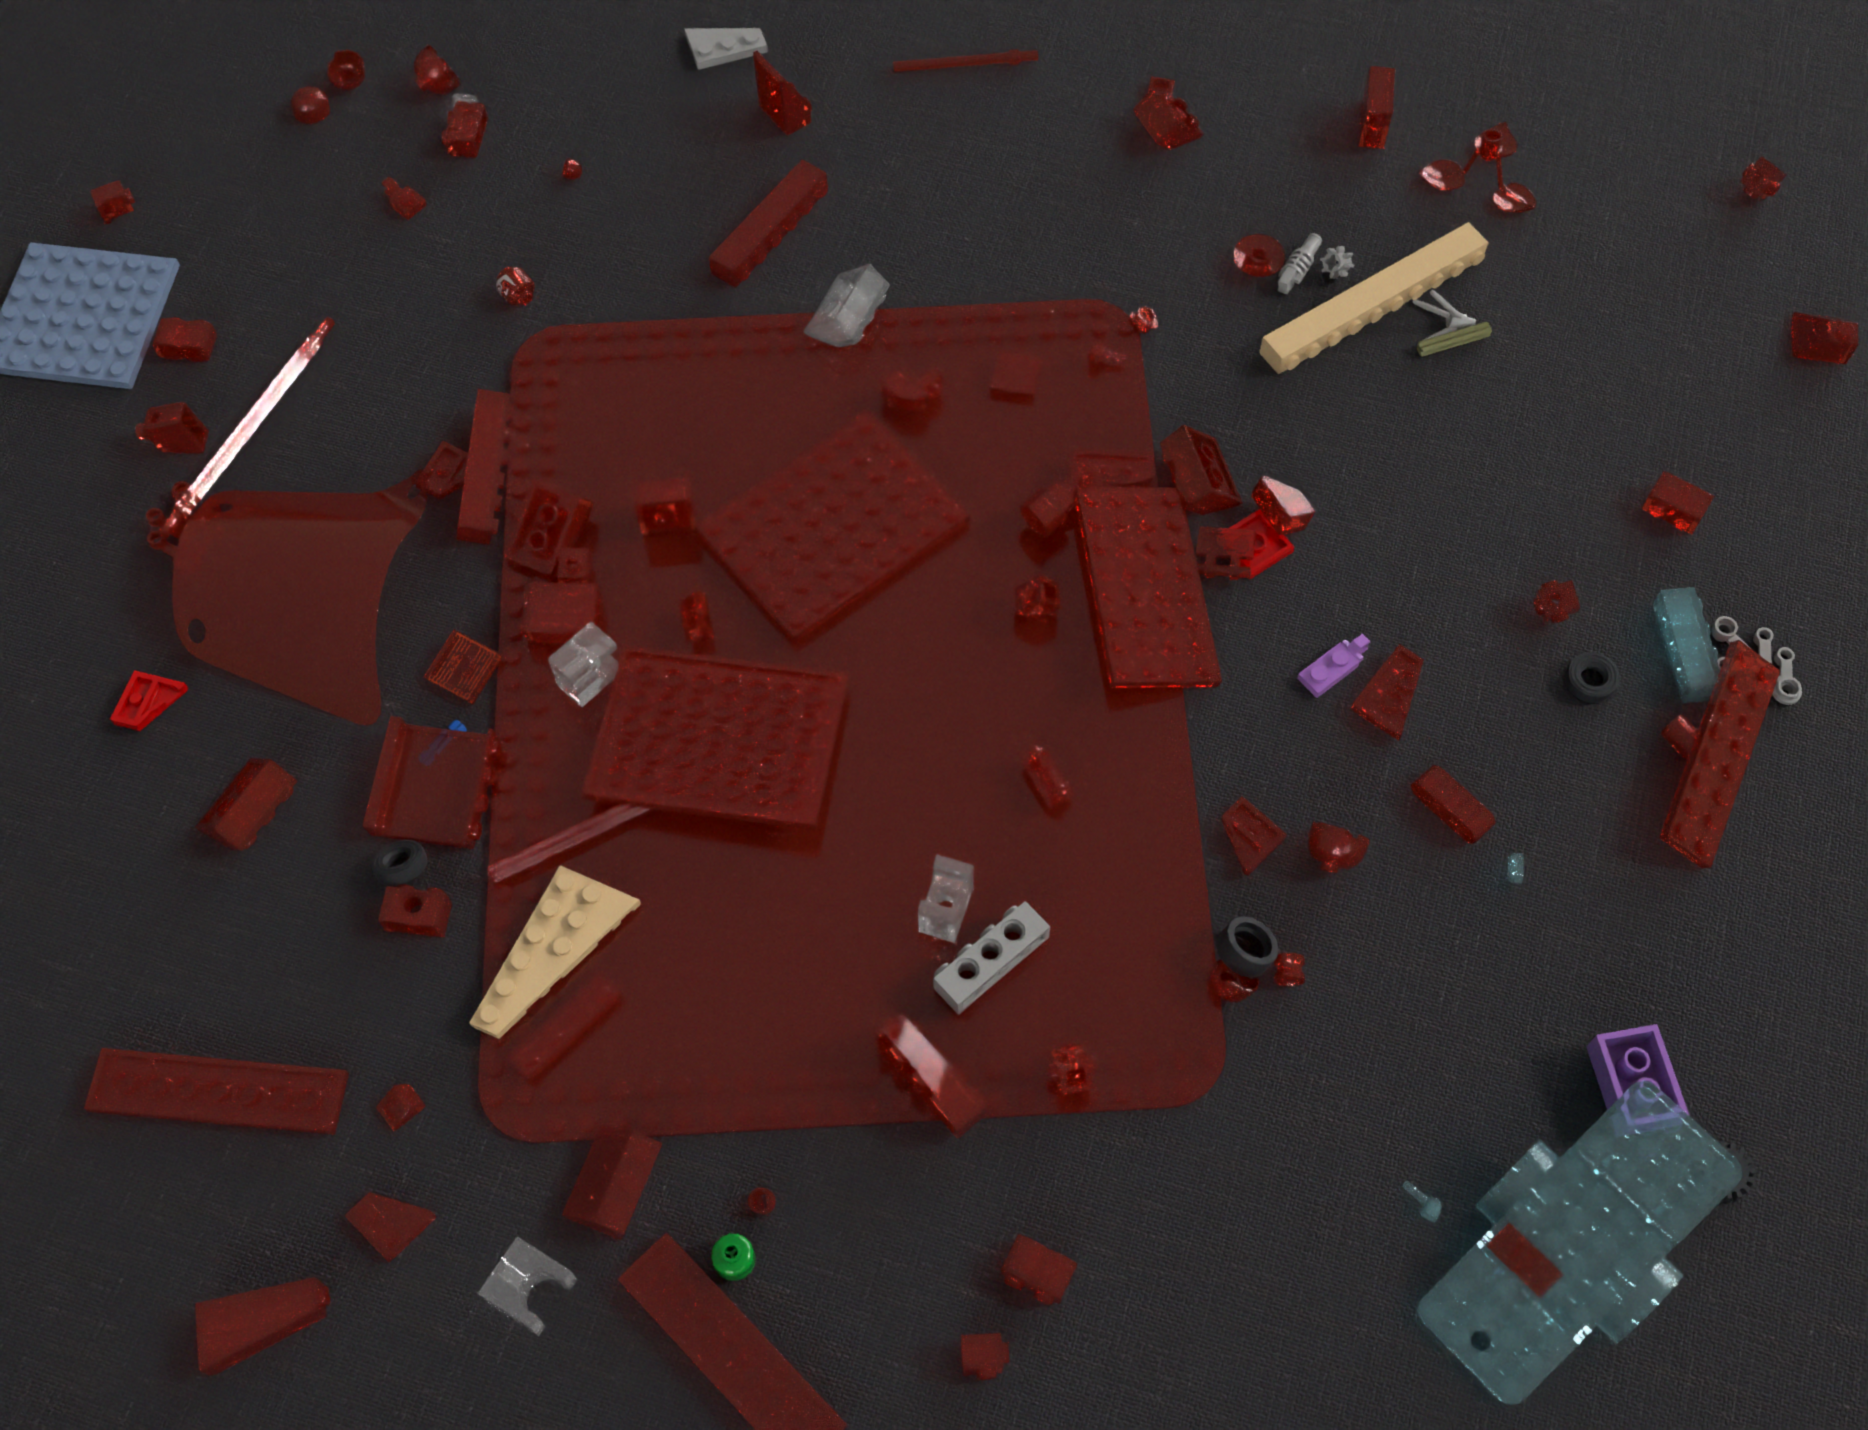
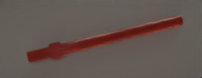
(1012, 56)

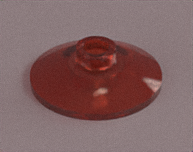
(1259, 255)

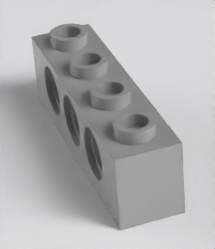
(962, 992)

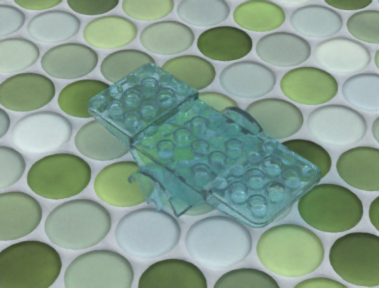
(1602, 1220)

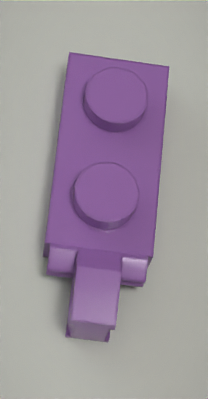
(1333, 665)

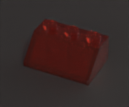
(1199, 471)
(247, 804)
(612, 1180)

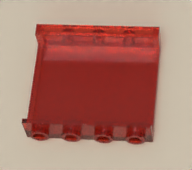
(431, 784)

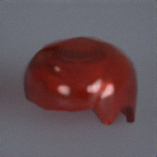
(346, 70)
(310, 105)
(1231, 985)

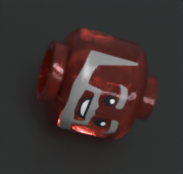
(515, 286)

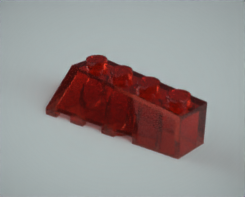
(929, 1074)

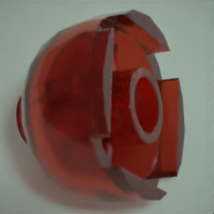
(434, 72)
(1336, 847)

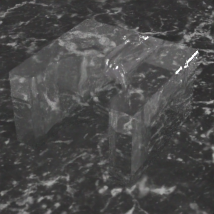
(585, 664)
(950, 882)
(515, 1277)

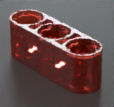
(1453, 804)

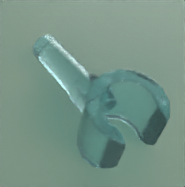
(1431, 1206)

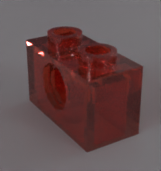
(428, 921)

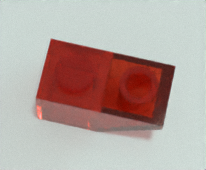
(1282, 505)

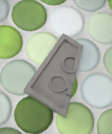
(724, 45)

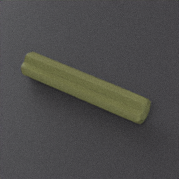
(1454, 339)

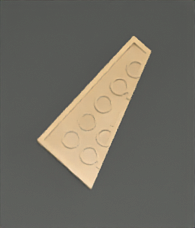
(556, 938)

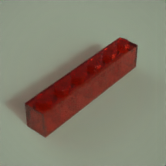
(768, 223)
(483, 467)

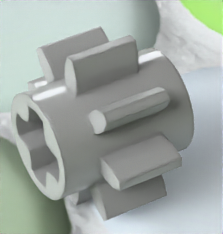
(1330, 259)

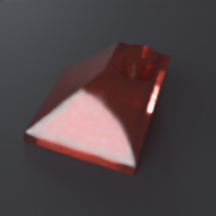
(1823, 337)

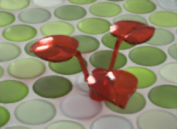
(1491, 144)

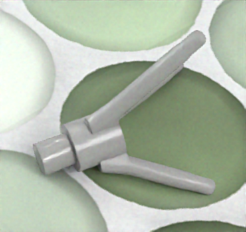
(1454, 319)

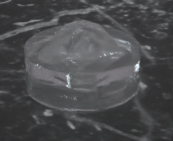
(463, 97)

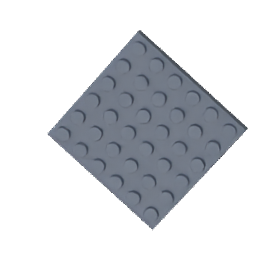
(82, 314)

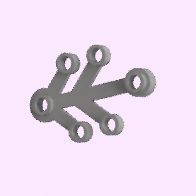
(1785, 680)

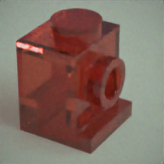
(112, 200)

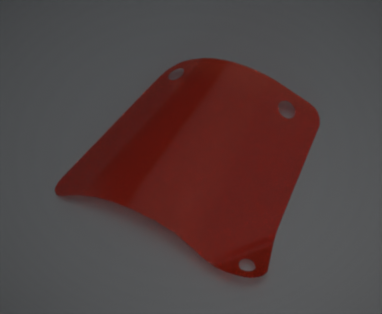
(294, 588)

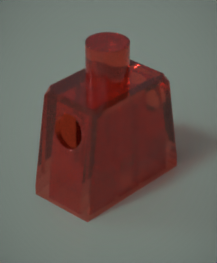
(173, 429)

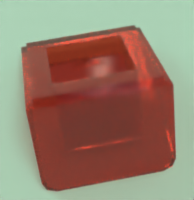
(400, 1105)

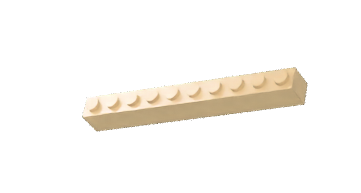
(1373, 298)

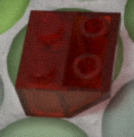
(1167, 119)

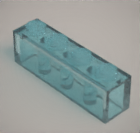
(1687, 643)

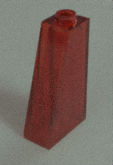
(254, 1320)

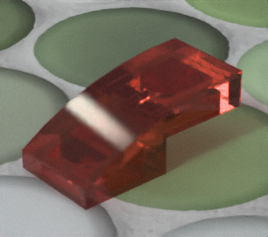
(1525, 1260)

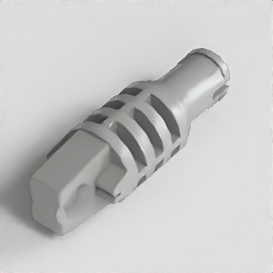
(1298, 263)

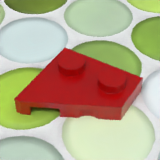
(145, 699)

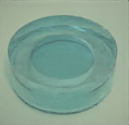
(1515, 868)

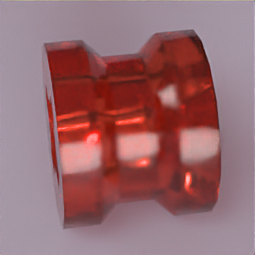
(1289, 969)

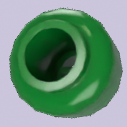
(738, 1266)

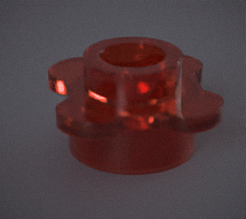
(1144, 319)

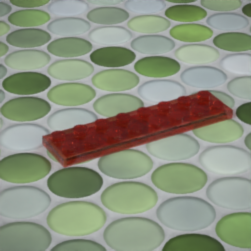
(1720, 754)
(217, 1091)
(724, 1342)

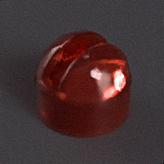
(572, 169)
(756, 1202)

